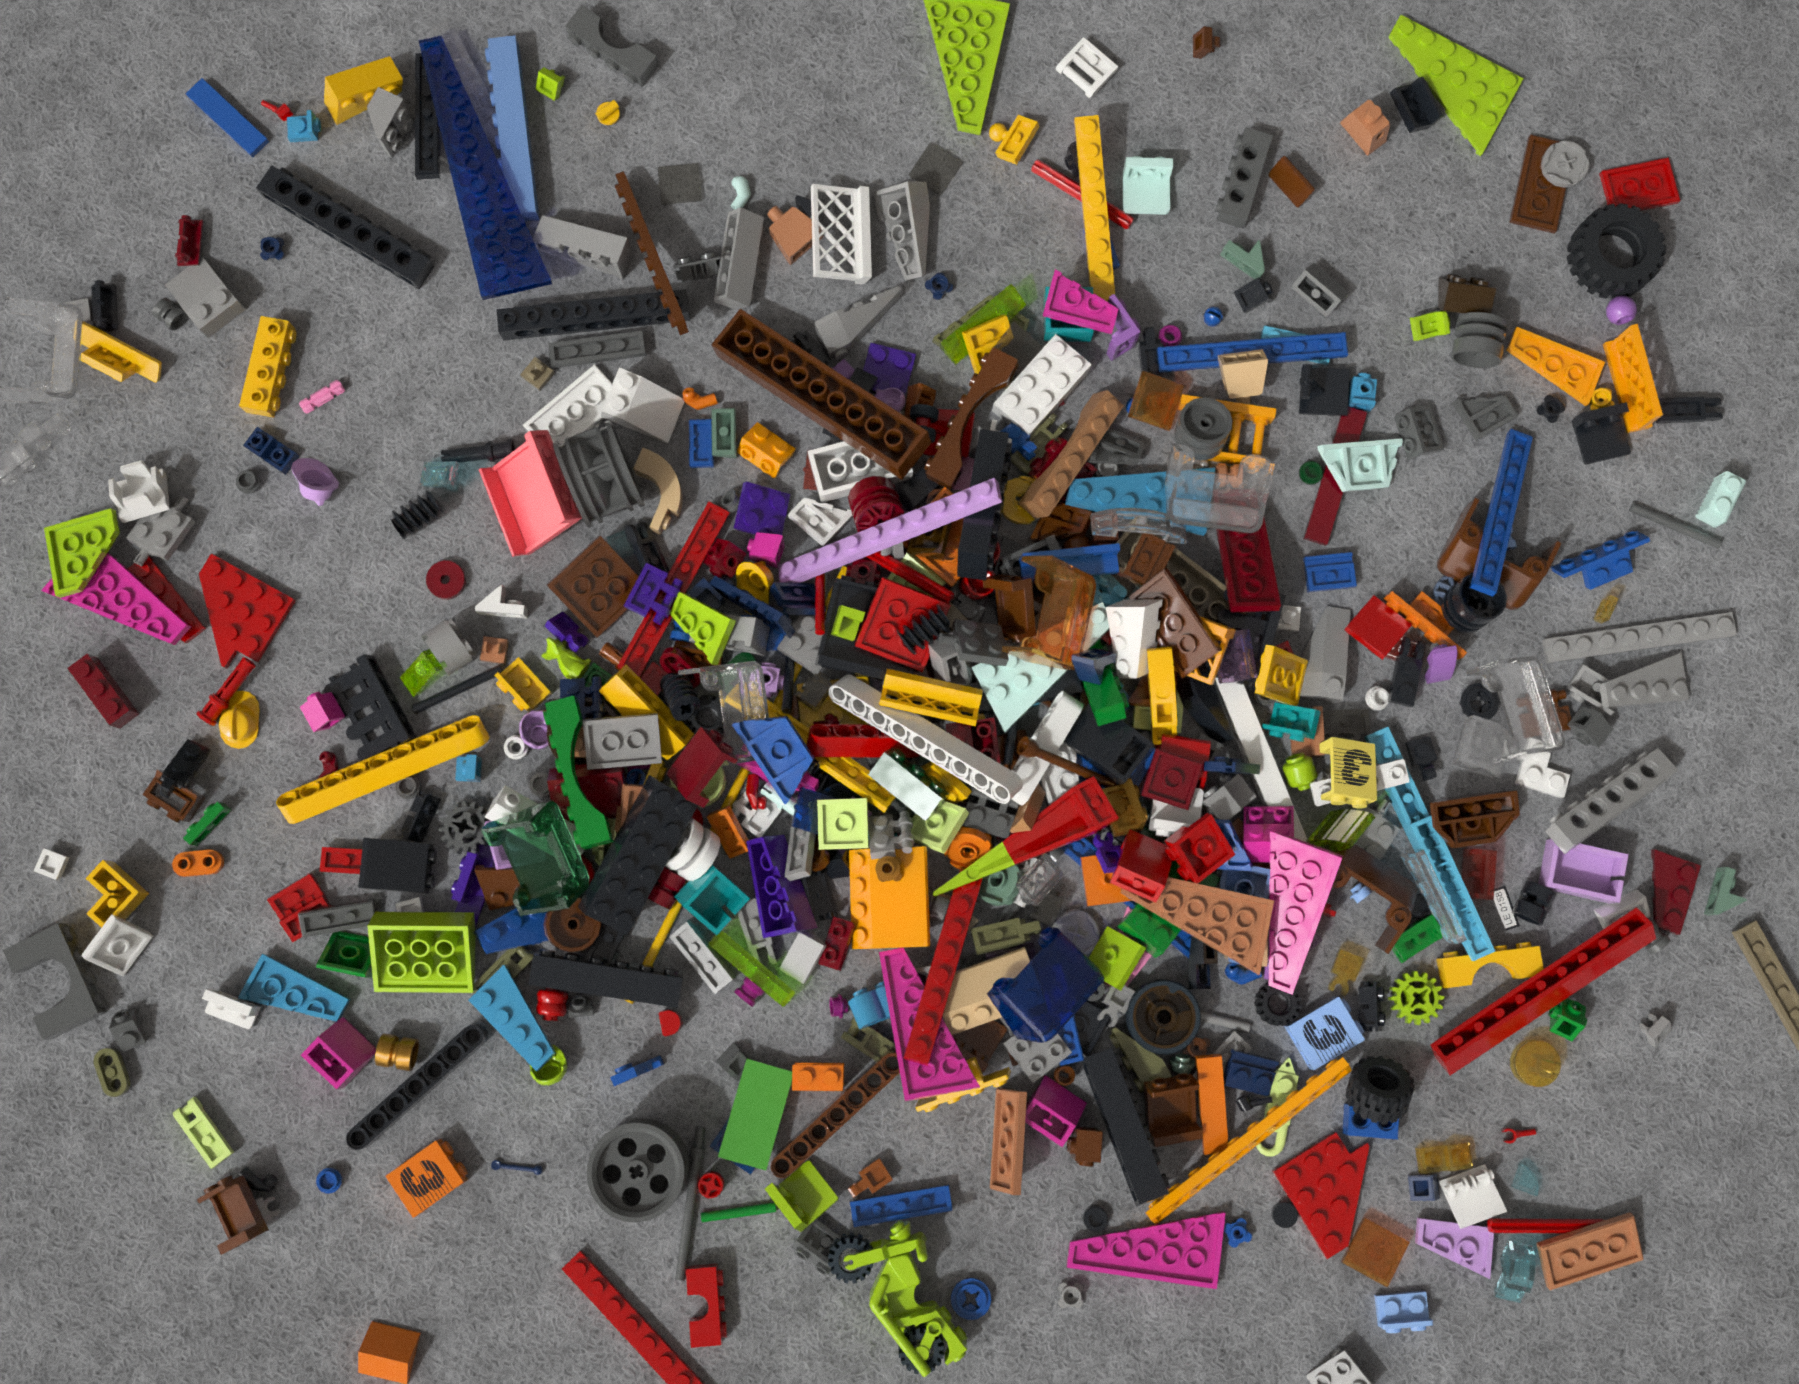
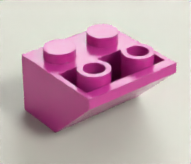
(1257, 827)
(339, 1053)
(1054, 1111)

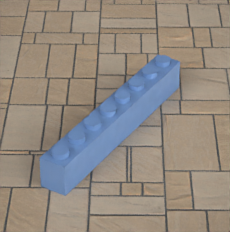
(512, 122)

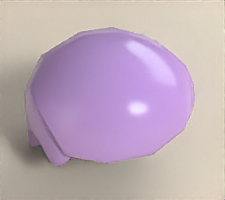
(892, 397)
(534, 730)

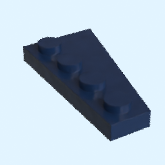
(754, 606)

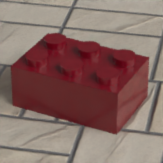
(600, 787)

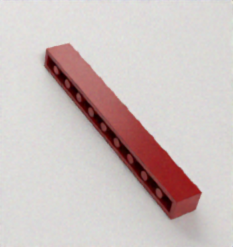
(1543, 991)

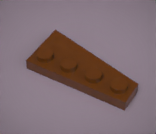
(497, 885)

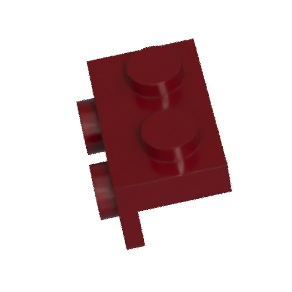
(837, 943)

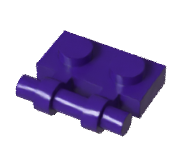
(646, 591)

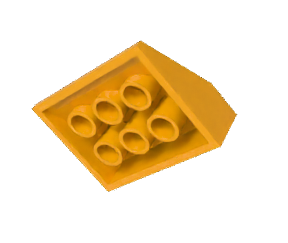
(889, 911)

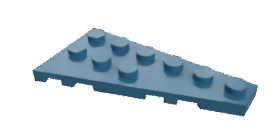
(1124, 491)

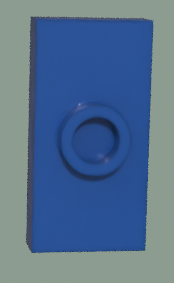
(700, 444)

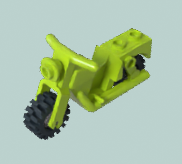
(893, 1296)

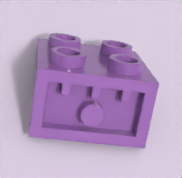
(1127, 332)

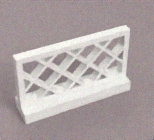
(860, 233)

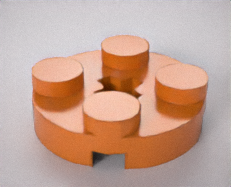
(971, 838)

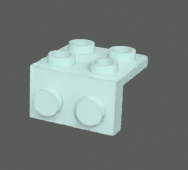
(1147, 185)

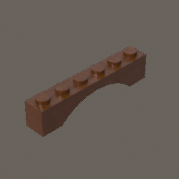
(994, 375)

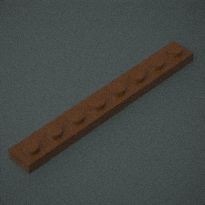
(652, 261)

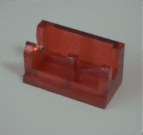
(1479, 873)

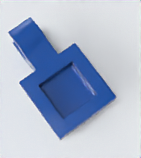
(1020, 441)

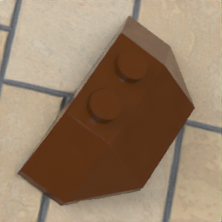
(1474, 817)

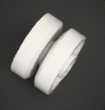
(694, 851)

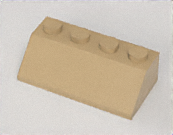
(968, 998)

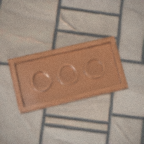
(1008, 1141)
(1590, 1251)

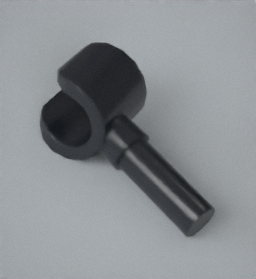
(1245, 1104)

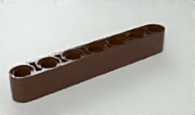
(830, 1123)

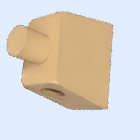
(1243, 374)

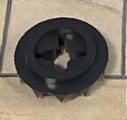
(1470, 694)

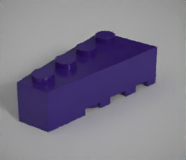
(780, 902)

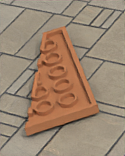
(1218, 917)

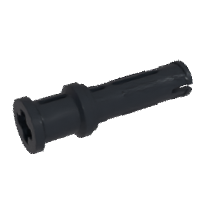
(489, 451)

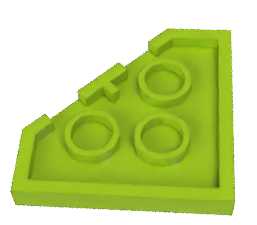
(79, 548)

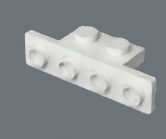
(1387, 776)

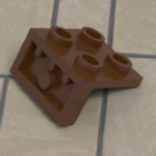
(980, 1042)

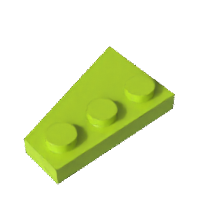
(704, 624)

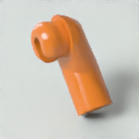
(697, 401)

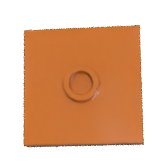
(1098, 885)

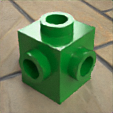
(1567, 1019)

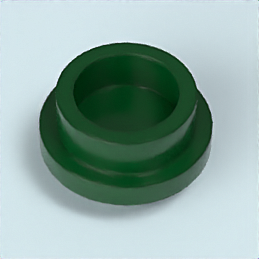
(1310, 472)

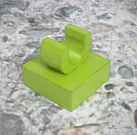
(549, 83)

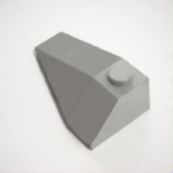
(906, 216)
(843, 329)
(1327, 657)

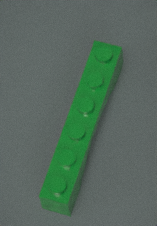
(566, 722)

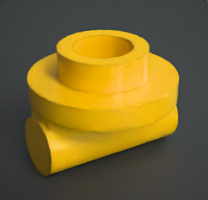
(608, 113)

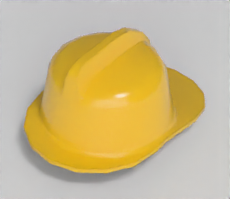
(755, 579)
(240, 721)

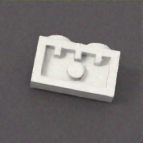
(231, 1008)

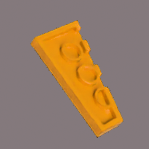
(1561, 365)

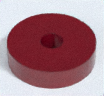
(453, 587)

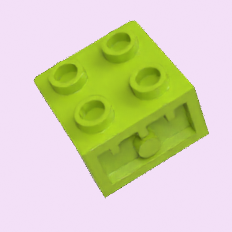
(803, 1196)

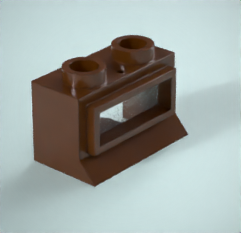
(181, 803)

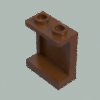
(1014, 605)
(1171, 1110)
(236, 1211)

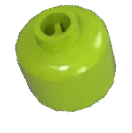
(1299, 771)

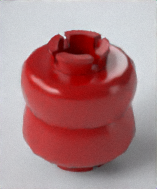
(551, 1003)

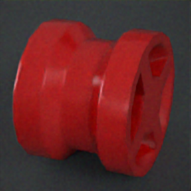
(710, 1189)

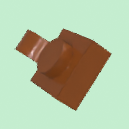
(873, 1177)

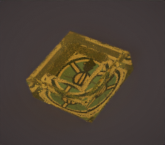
(1605, 609)

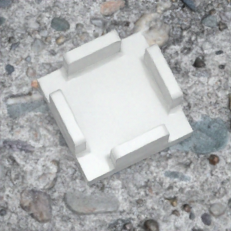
(140, 493)

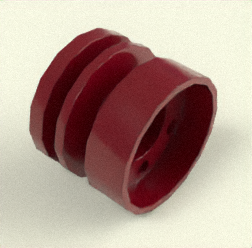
(874, 502)

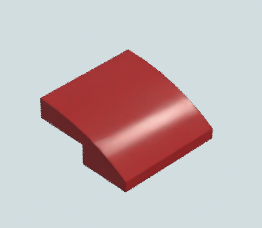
(297, 897)

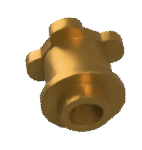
(894, 874)

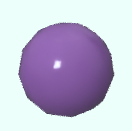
(1621, 310)

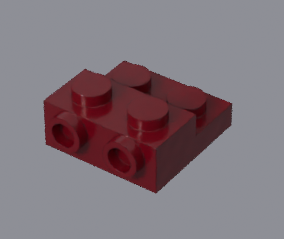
(1053, 449)

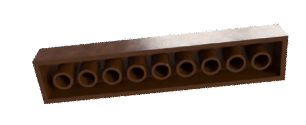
(821, 394)

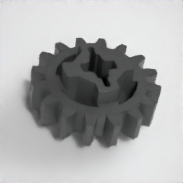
(462, 836)

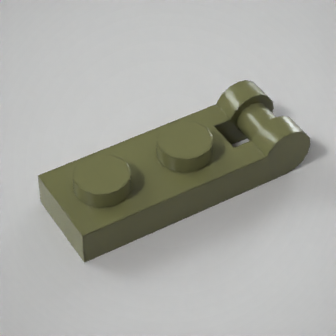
(506, 958)
(872, 1045)

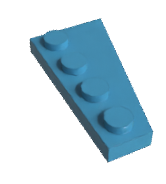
(288, 989)
(513, 1018)

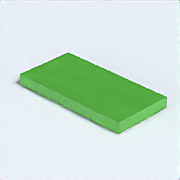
(756, 1114)

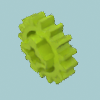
(1423, 990)

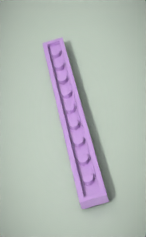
(891, 532)

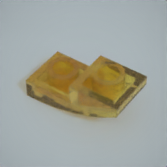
(1444, 1158)

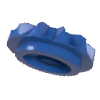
(982, 1299)

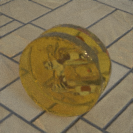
(1535, 1063)

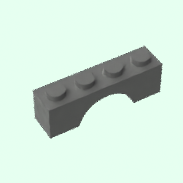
(634, 62)

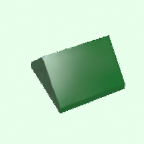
(347, 954)

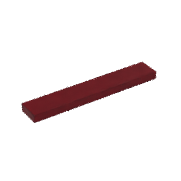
(1329, 493)

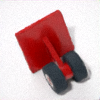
(936, 422)

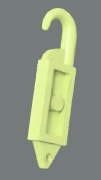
(1283, 1084)

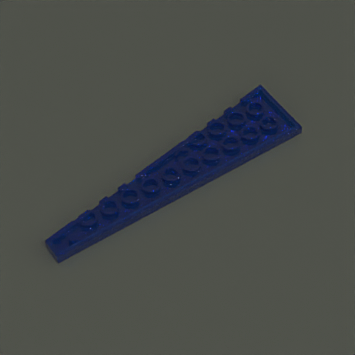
(493, 224)

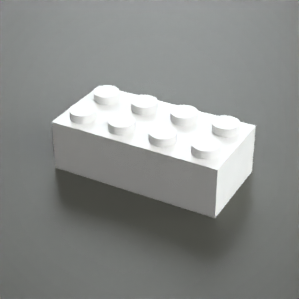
(1042, 386)
(840, 467)

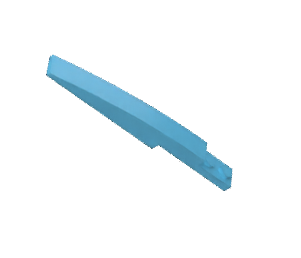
(1422, 835)

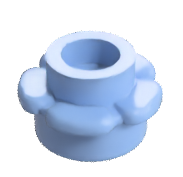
(1360, 892)

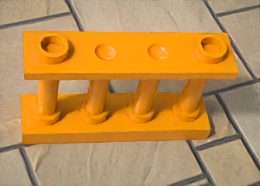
(1239, 412)

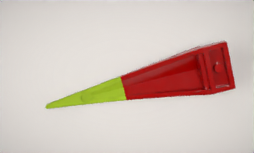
(1068, 819)

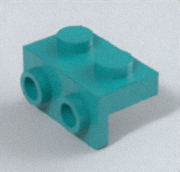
(1293, 721)

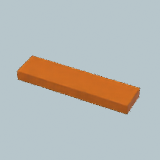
(1212, 1103)

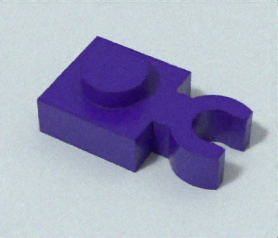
(566, 629)
(1107, 853)

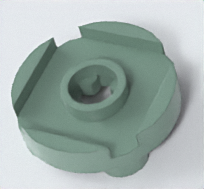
(1006, 891)

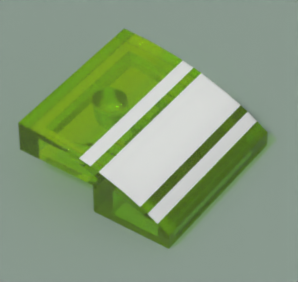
(1341, 829)

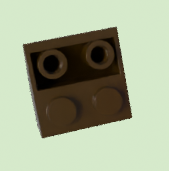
(1465, 296)

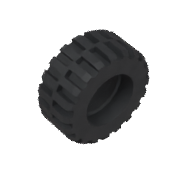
(1633, 228)

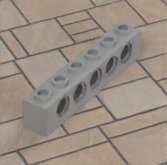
(1657, 770)

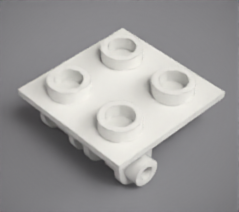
(1473, 1196)

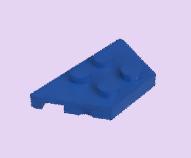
(777, 752)

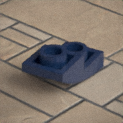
(271, 450)

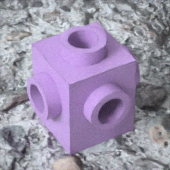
(776, 682)

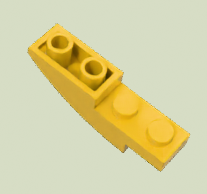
(1162, 693)

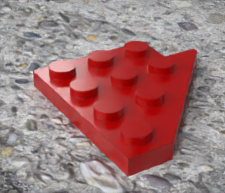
(241, 610)
(1325, 1189)

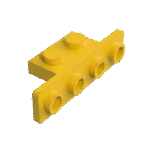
(116, 356)
(996, 1079)

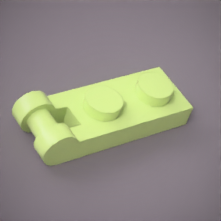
(203, 1133)

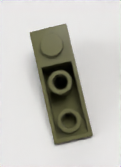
(1142, 1062)

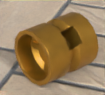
(392, 1051)

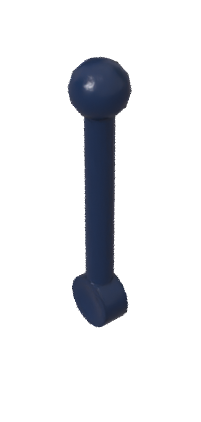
(496, 1165)

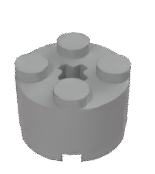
(447, 647)

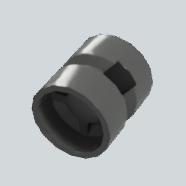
(938, 906)

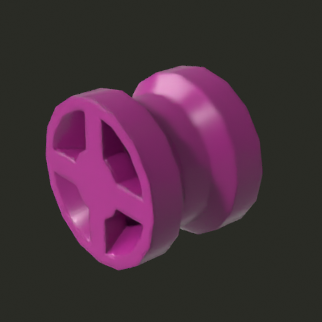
(749, 992)

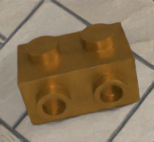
(1126, 804)

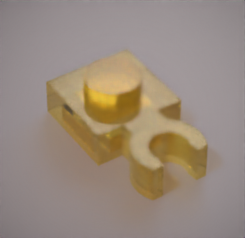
(1346, 968)

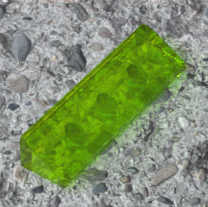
(1006, 302)
(752, 968)

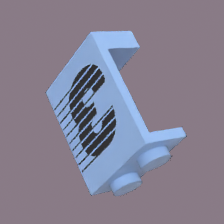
(1325, 1033)

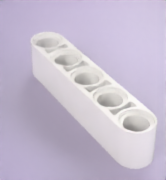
(1050, 737)

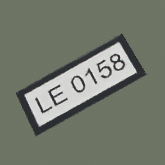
(1505, 907)

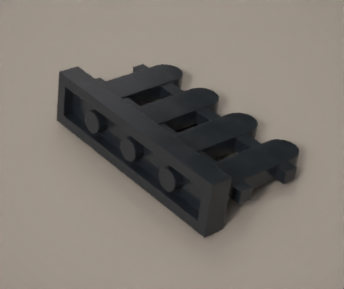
(1264, 628)
(378, 691)

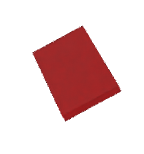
(1641, 185)

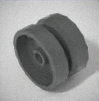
(1204, 427)

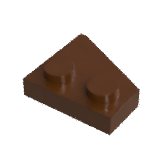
(1062, 523)

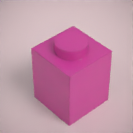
(322, 711)

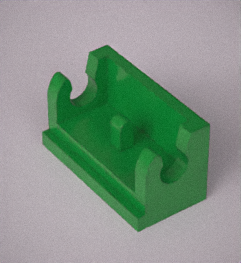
(1417, 937)

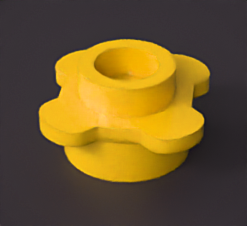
(1605, 394)

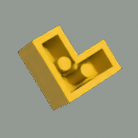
(119, 892)

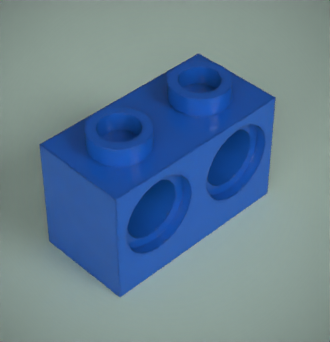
(1366, 1127)

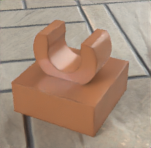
(494, 650)

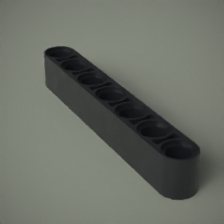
(406, 1092)

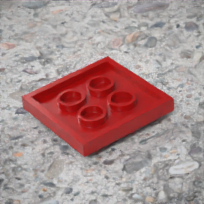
(888, 612)

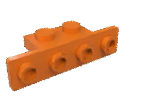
(1427, 616)

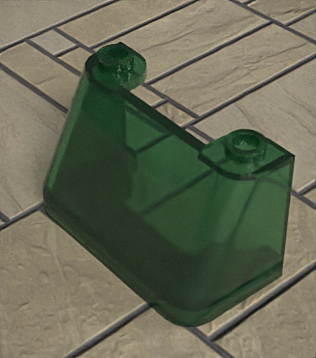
(541, 857)

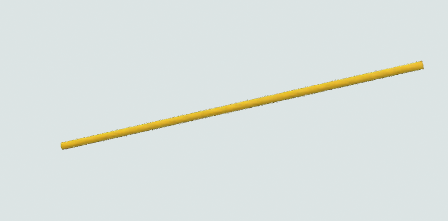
(729, 800)

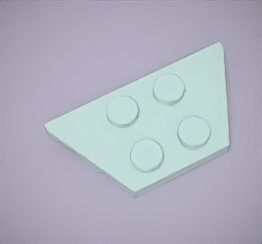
(1361, 464)

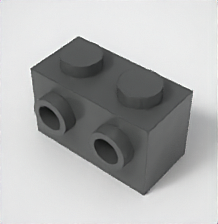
(1320, 289)

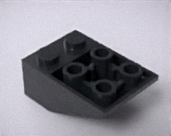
(1110, 748)

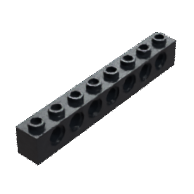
(273, 188)
(587, 315)

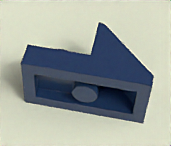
(1091, 663)

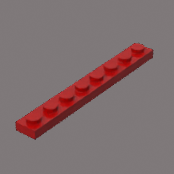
(685, 569)
(942, 973)
(629, 1321)

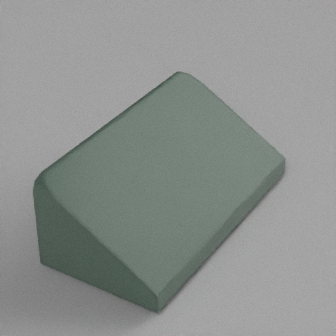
(724, 432)

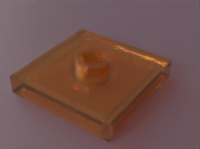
(1155, 401)
(1375, 1252)

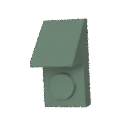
(1250, 262)
(1720, 897)

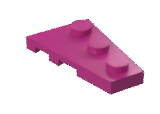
(1077, 306)

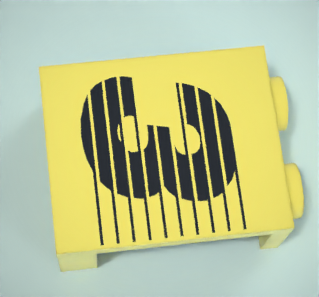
(1351, 772)

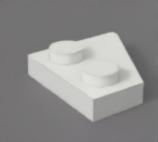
(819, 519)

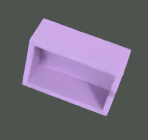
(1584, 872)

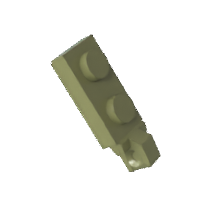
(1003, 934)

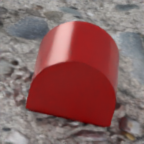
(670, 1022)

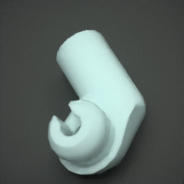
(743, 192)

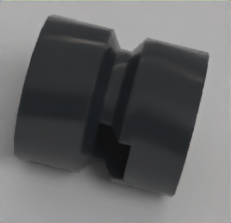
(1530, 911)

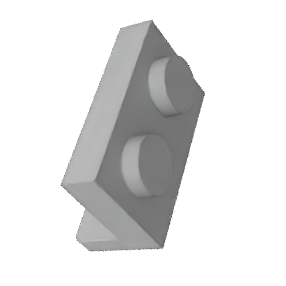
(1586, 687)

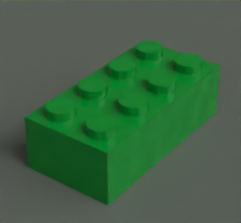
(1151, 929)

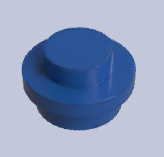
(329, 1180)

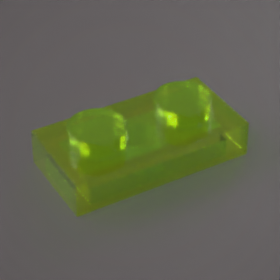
(421, 673)

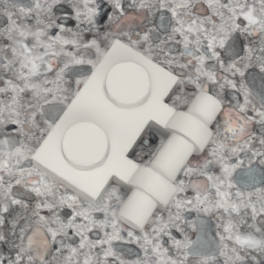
(756, 820)

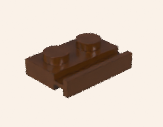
(1148, 558)

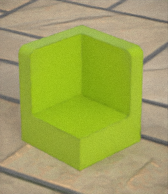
(847, 622)

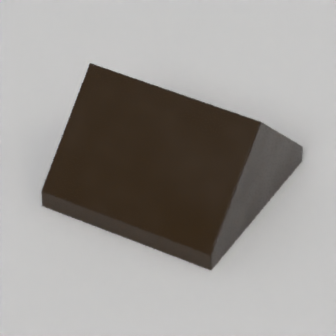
(930, 544)

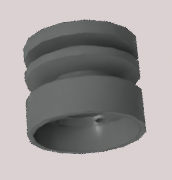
(1479, 340)

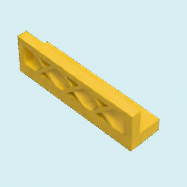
(931, 694)

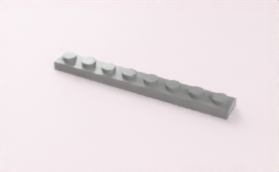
(1639, 637)

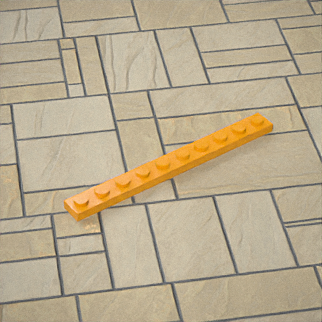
(1242, 1145)

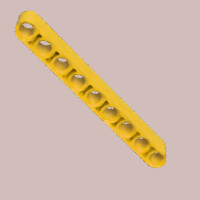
(383, 769)

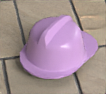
(314, 479)

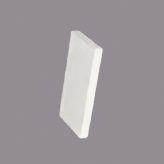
(575, 408)

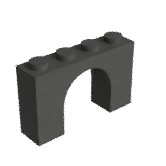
(83, 999)

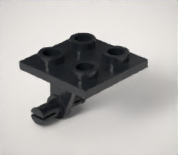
(1323, 391)

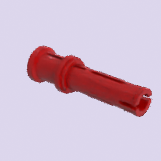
(220, 699)

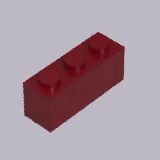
(103, 691)

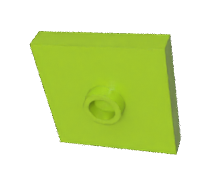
(1116, 957)

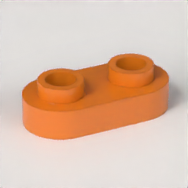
(197, 863)

